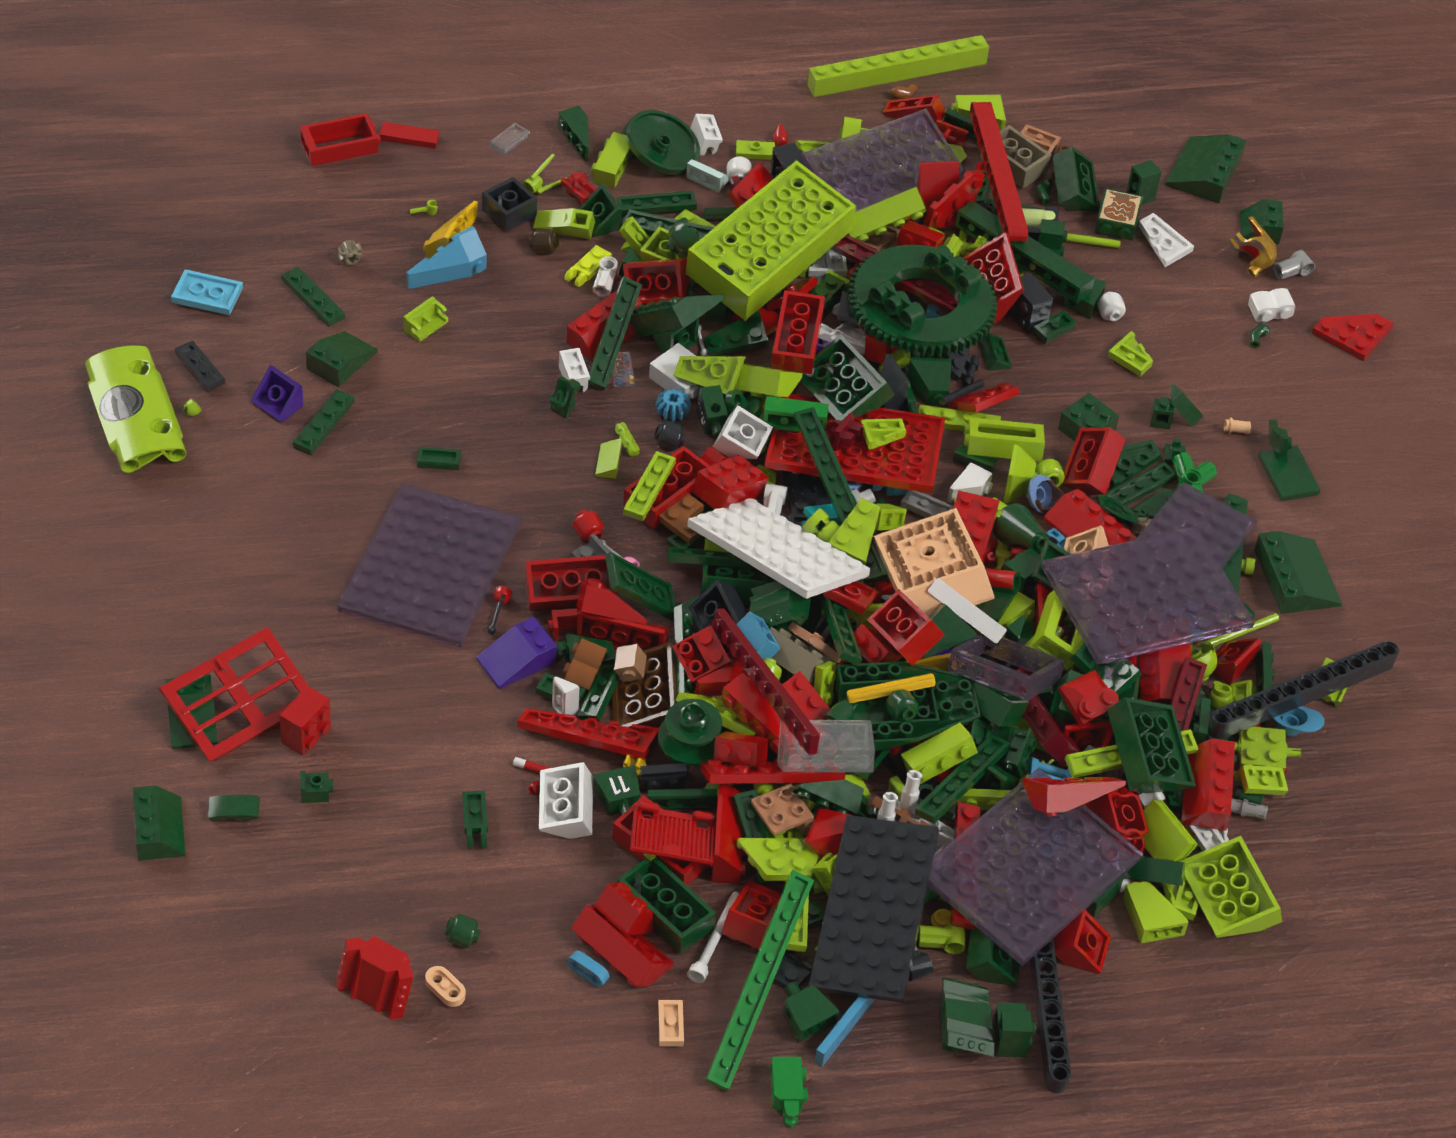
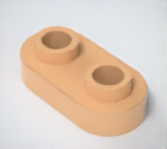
(448, 986)

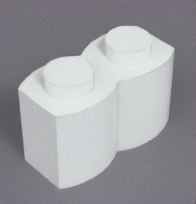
(1271, 305)

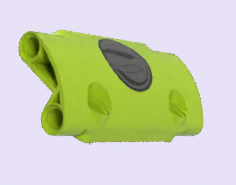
(134, 407)

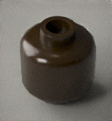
(544, 240)

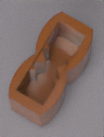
(584, 664)

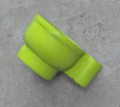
(1220, 695)

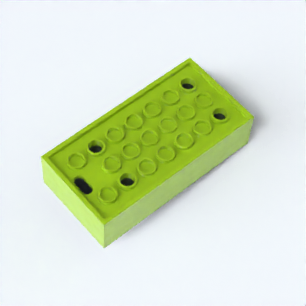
(770, 240)

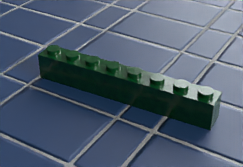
(1029, 255)

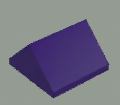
(278, 394)

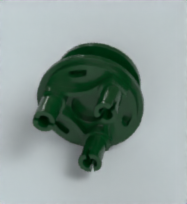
(690, 732)

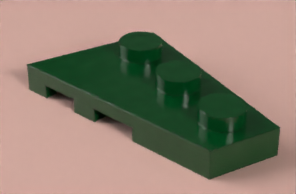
(737, 336)

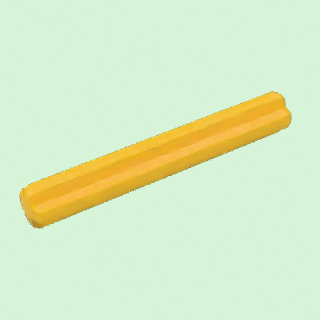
(887, 688)

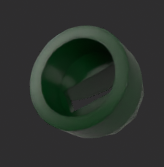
(562, 650)

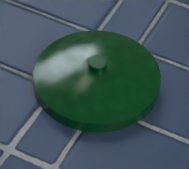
(662, 141)

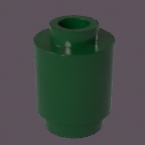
(840, 711)

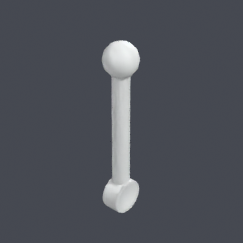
(704, 352)

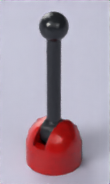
(501, 596)

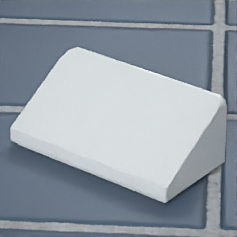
(565, 696)

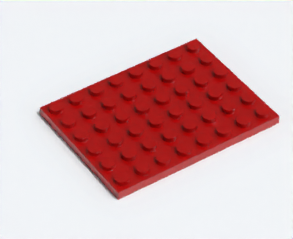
(899, 464)

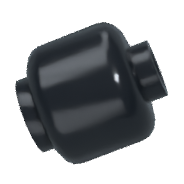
(669, 435)

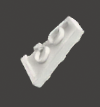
(1164, 240)

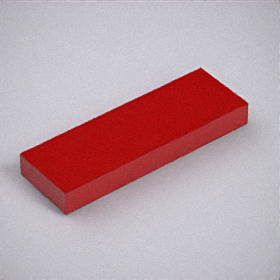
(409, 135)

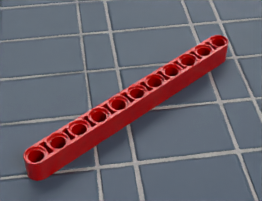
(998, 171)

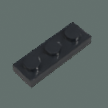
(199, 366)

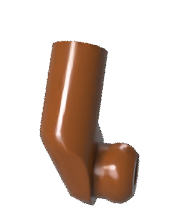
(902, 92)

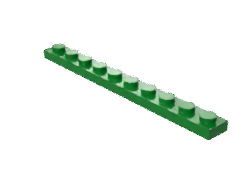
(759, 981)

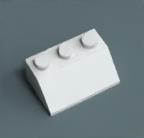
(566, 801)

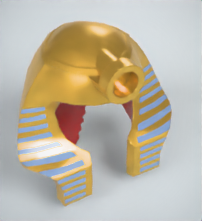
(1260, 248)

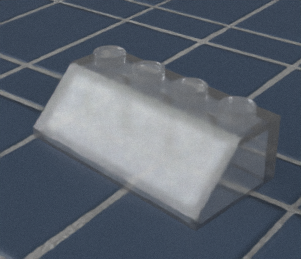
(841, 748)

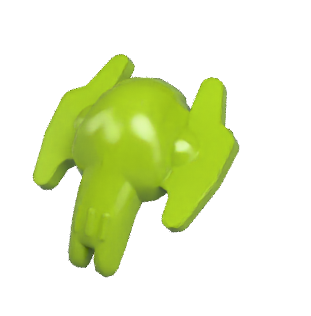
(969, 247)

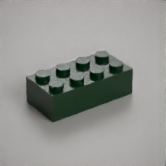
(677, 911)

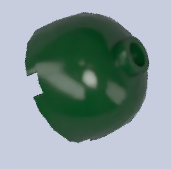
(681, 238)

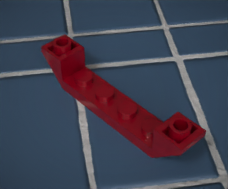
(1046, 729)

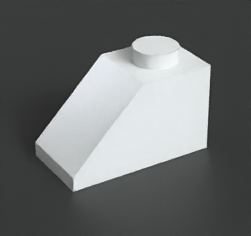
(972, 480)

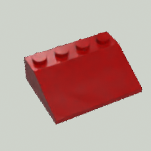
(1000, 268)

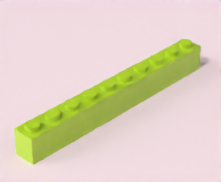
(897, 66)

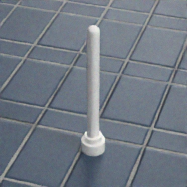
(699, 970)

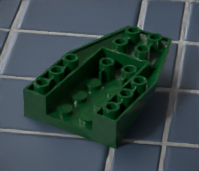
(940, 706)

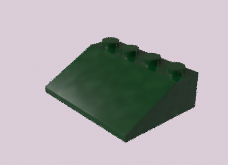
(1207, 165)
(670, 314)
(846, 381)
(1295, 572)
(741, 578)
(1150, 746)

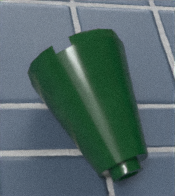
(1019, 528)

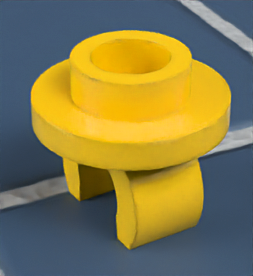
(630, 761)

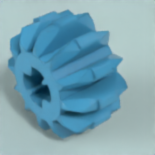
(673, 404)

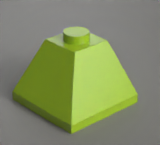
(1020, 474)

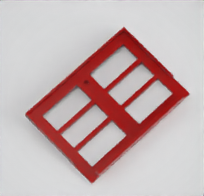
(234, 686)

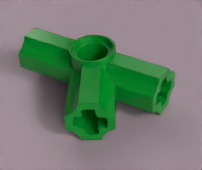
(1189, 474)

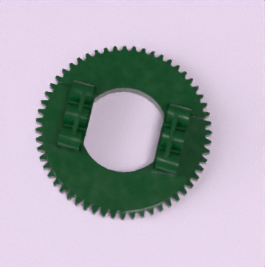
(903, 323)

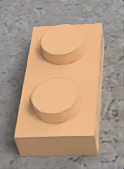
(670, 1022)

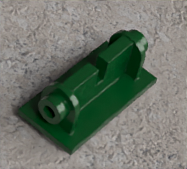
(1019, 760)

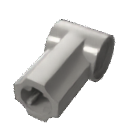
(1296, 264)

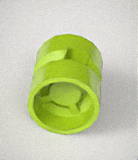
(827, 531)

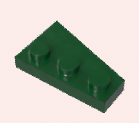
(1134, 460)

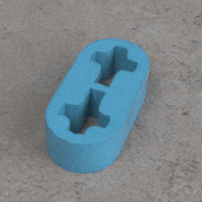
(588, 968)

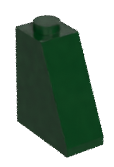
(953, 627)

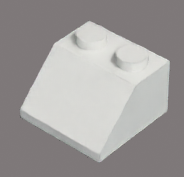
(742, 435)

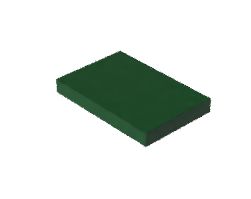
(1289, 474)

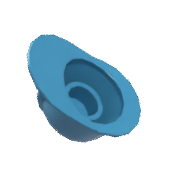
(1299, 721)

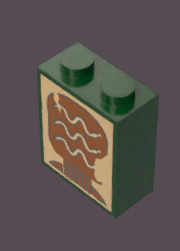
(1118, 214)

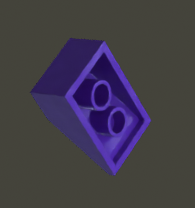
(518, 653)

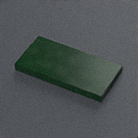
(640, 586)

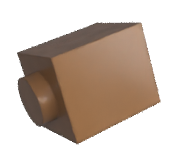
(630, 662)

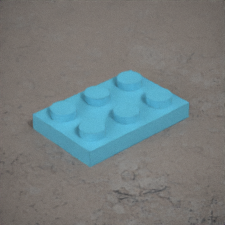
(207, 292)

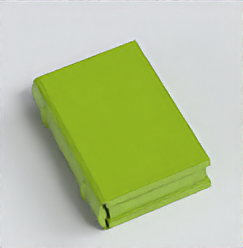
(1166, 834)

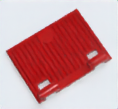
(673, 834)

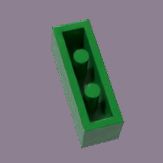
(780, 412)

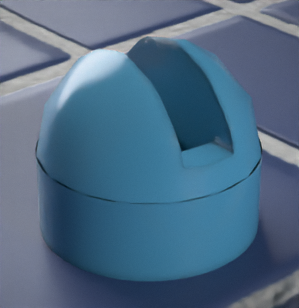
(931, 311)

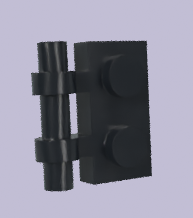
(958, 362)

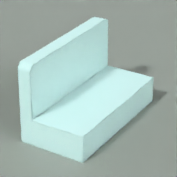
(706, 176)

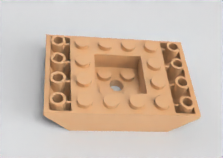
(953, 560)

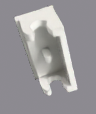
(707, 132)
(573, 366)

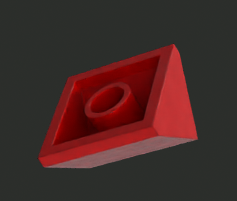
(1236, 658)

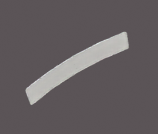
(967, 610)

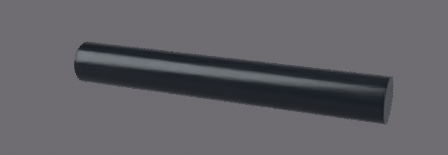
(961, 392)

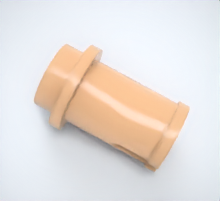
(1237, 426)

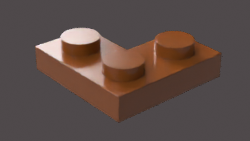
(677, 517)

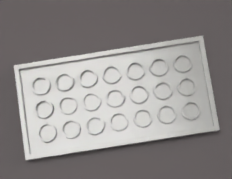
(779, 548)

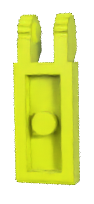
(587, 266)

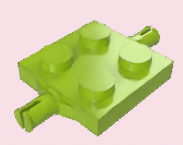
(1264, 747)

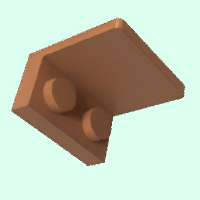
(783, 811)

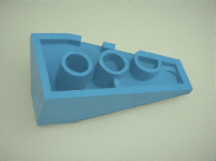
(457, 260)

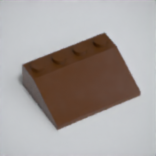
(649, 698)

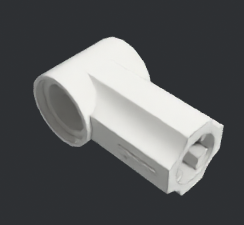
(606, 276)
(775, 497)

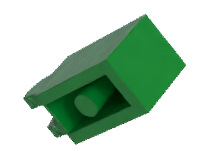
(787, 1087)

